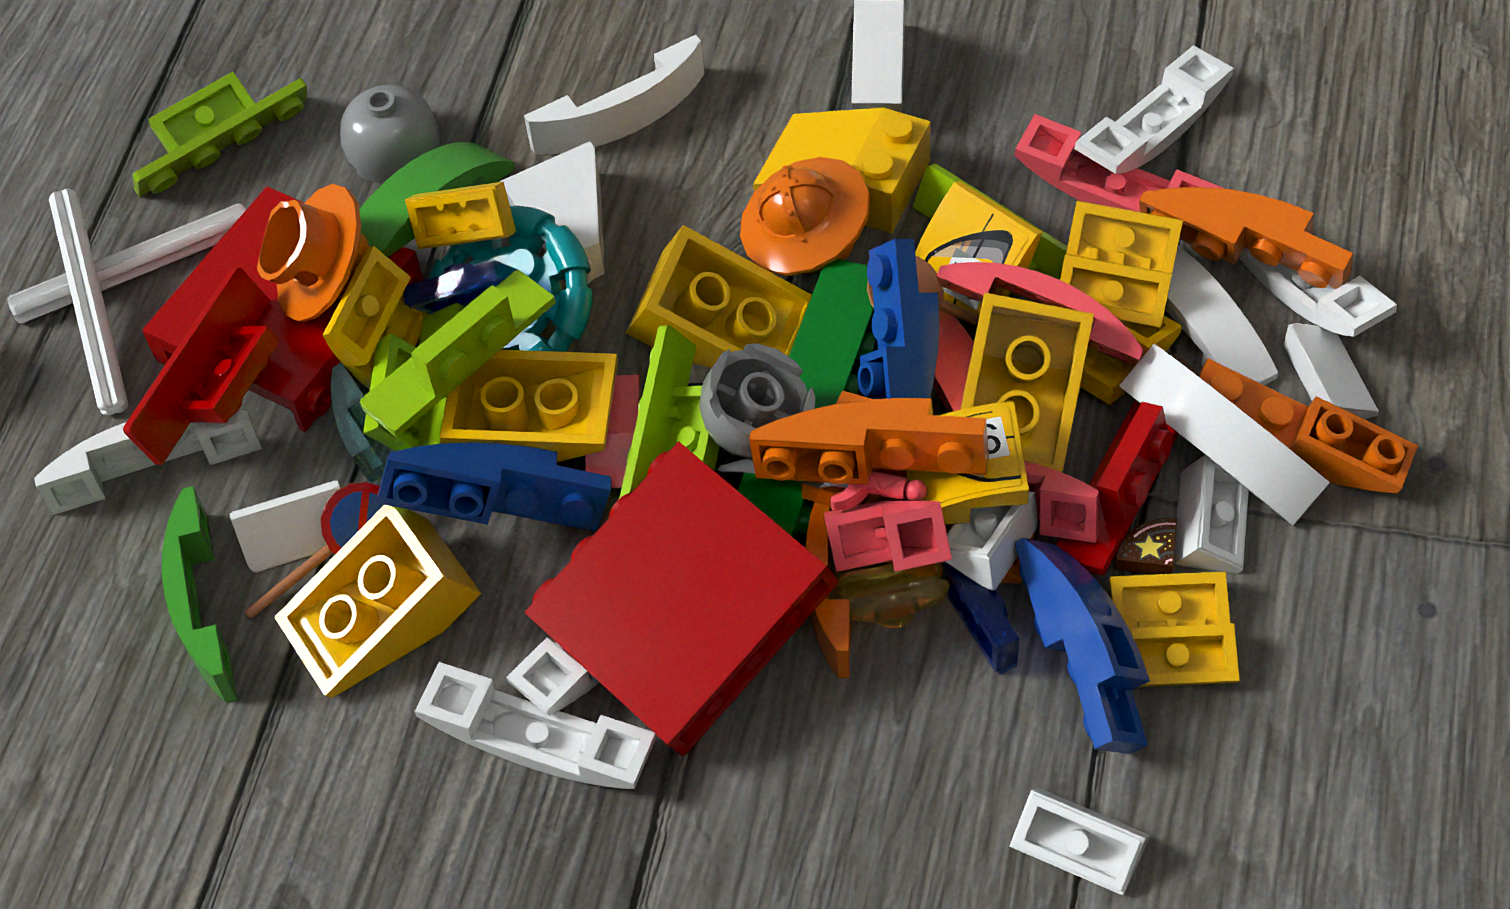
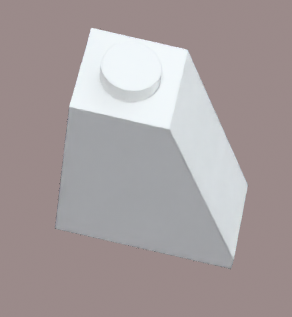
(878, 54)
(571, 192)

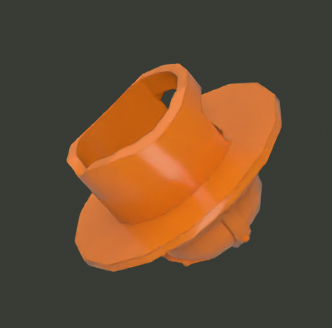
(805, 216)
(312, 250)

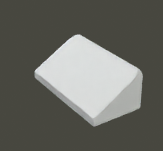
(1327, 369)
(1210, 519)
(282, 527)
(986, 544)
(1079, 840)

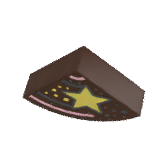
(1149, 548)

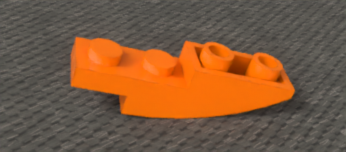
(1274, 231)
(1322, 434)
(851, 438)

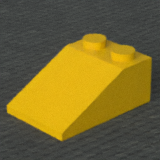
(877, 142)
(717, 300)
(1035, 359)
(535, 402)
(376, 600)

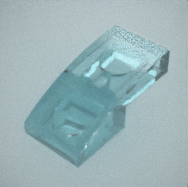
(350, 423)

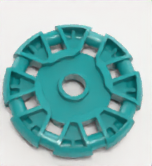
(562, 260)

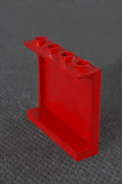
(302, 361)
(681, 597)

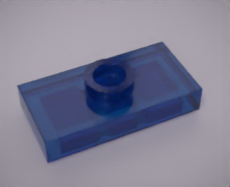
(458, 285)
(984, 618)

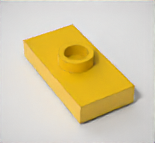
(460, 215)

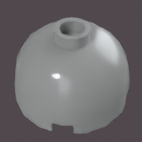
(386, 131)
(749, 392)

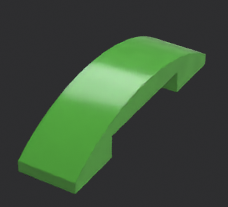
(447, 167)
(184, 545)

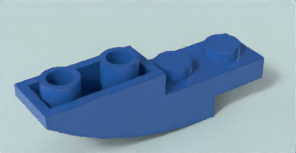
(902, 324)
(481, 478)
(1083, 621)

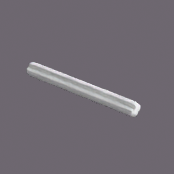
(128, 263)
(88, 302)

